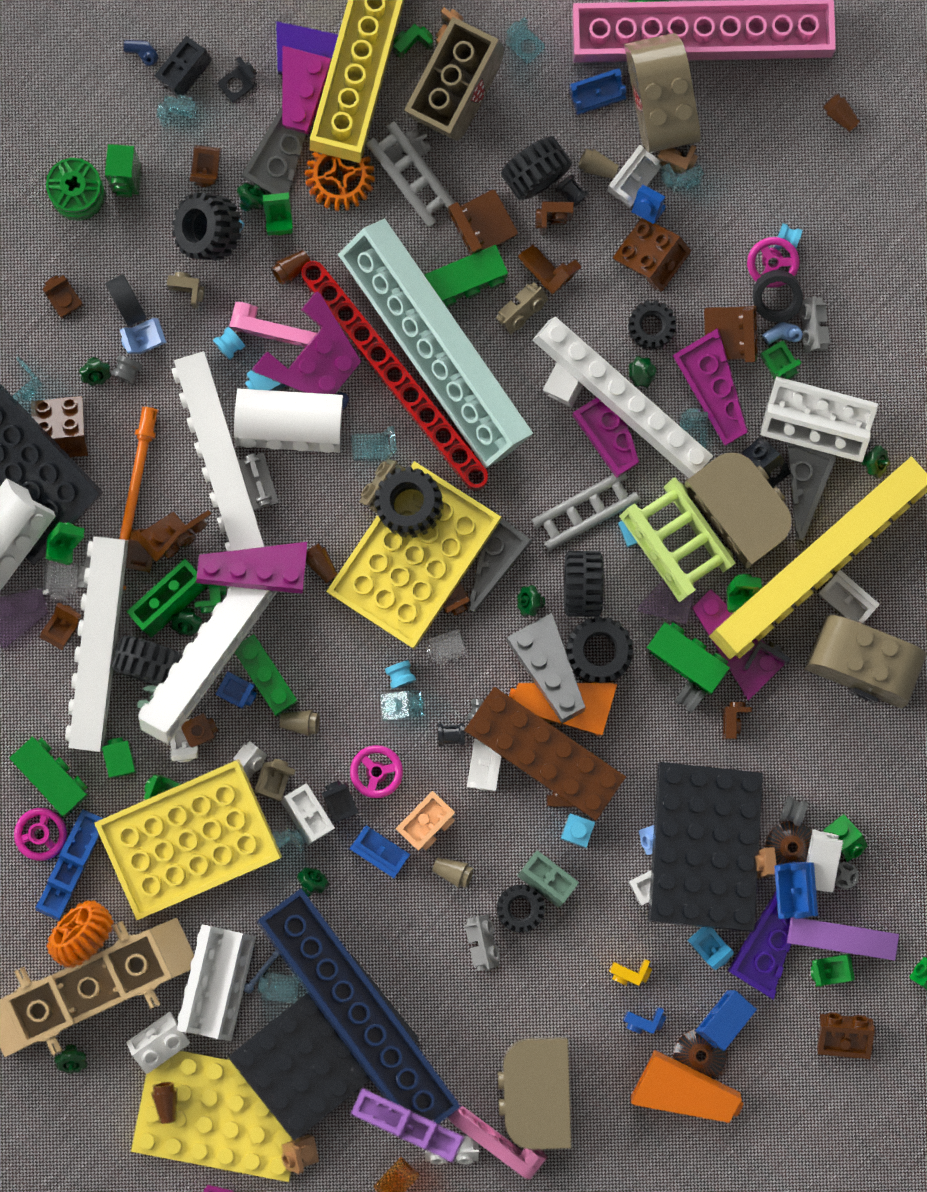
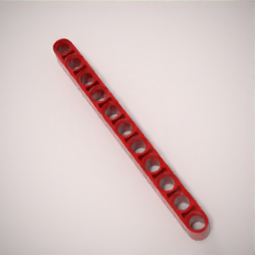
(400, 387)

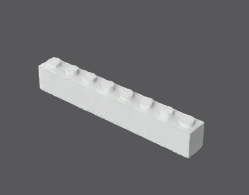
(622, 397)
(218, 452)
(98, 643)
(202, 661)

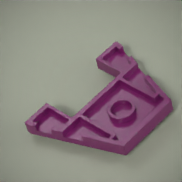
(322, 363)

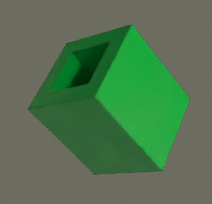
(119, 758)

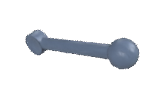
(248, 988)

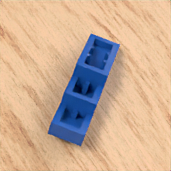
(69, 866)

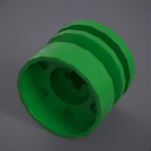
(82, 201)

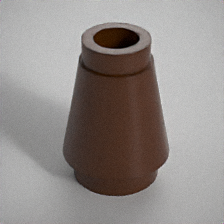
(841, 112)
(290, 267)
(320, 562)
(165, 1101)

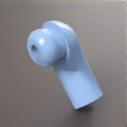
(784, 331)

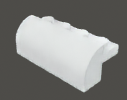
(819, 419)
(288, 420)
(20, 526)
(216, 982)

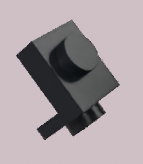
(339, 801)

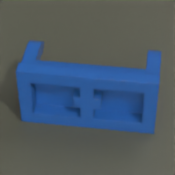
(597, 91)
(380, 851)
(796, 890)
(726, 1019)

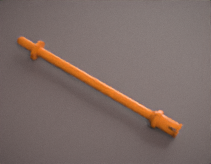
(144, 434)

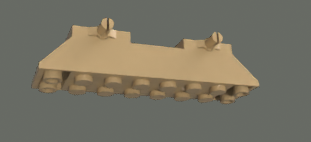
(114, 975)

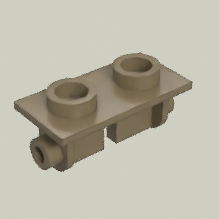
(531, 300)
(369, 490)

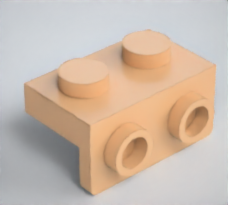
(426, 821)

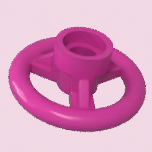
(769, 253)
(371, 791)
(45, 815)

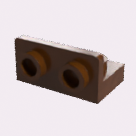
(555, 212)
(845, 1036)

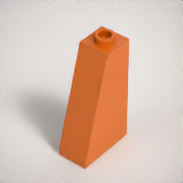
(595, 696)
(682, 1090)

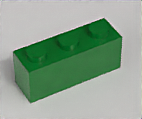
(123, 170)
(468, 276)
(166, 598)
(688, 658)
(265, 675)
(50, 775)

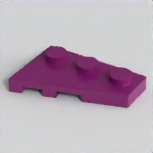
(302, 87)
(608, 435)

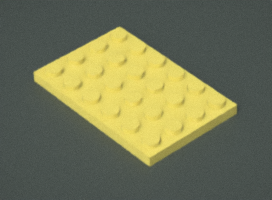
(409, 579)
(188, 839)
(216, 1119)

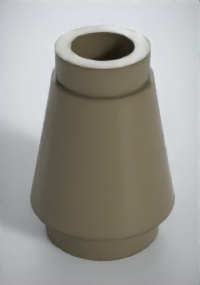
(597, 164)
(300, 722)
(453, 871)

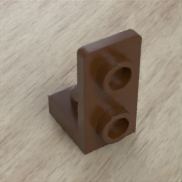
(546, 273)

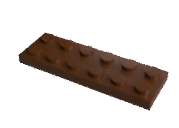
(545, 753)

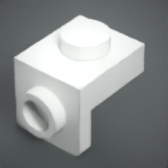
(180, 748)

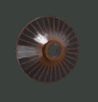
(784, 834)
(690, 1044)

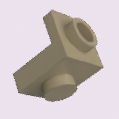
(183, 283)
(273, 779)

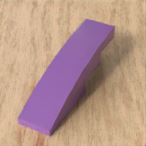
(843, 938)
(407, 1125)

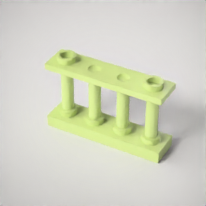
(665, 561)

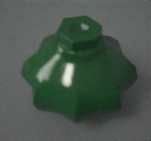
(250, 196)
(95, 372)
(642, 372)
(876, 461)
(530, 601)
(186, 622)
(312, 881)
(71, 1060)

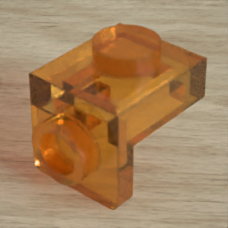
(397, 1177)

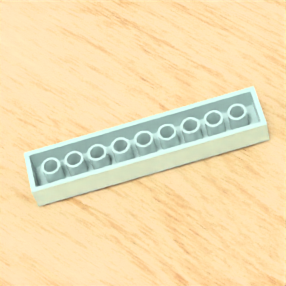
(435, 343)

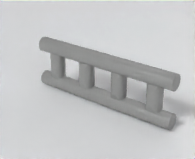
(395, 170)
(581, 526)

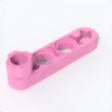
(245, 321)
(524, 1161)

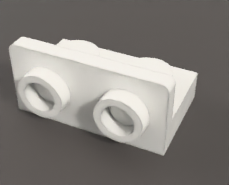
(157, 1043)

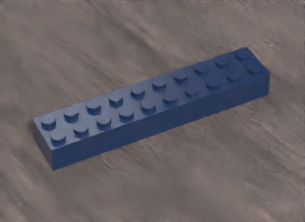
(355, 1009)

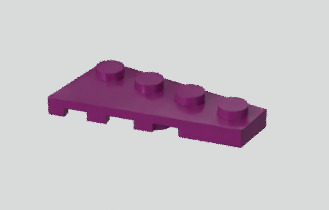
(712, 382)
(260, 568)

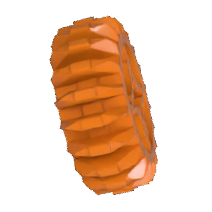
(328, 178)
(80, 934)

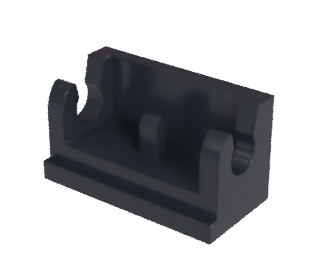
(183, 67)

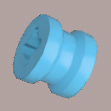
(790, 235)
(229, 343)
(400, 674)

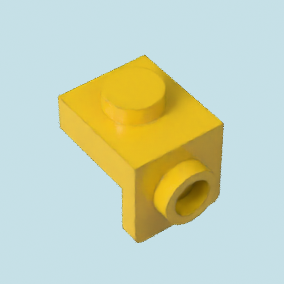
(625, 975)

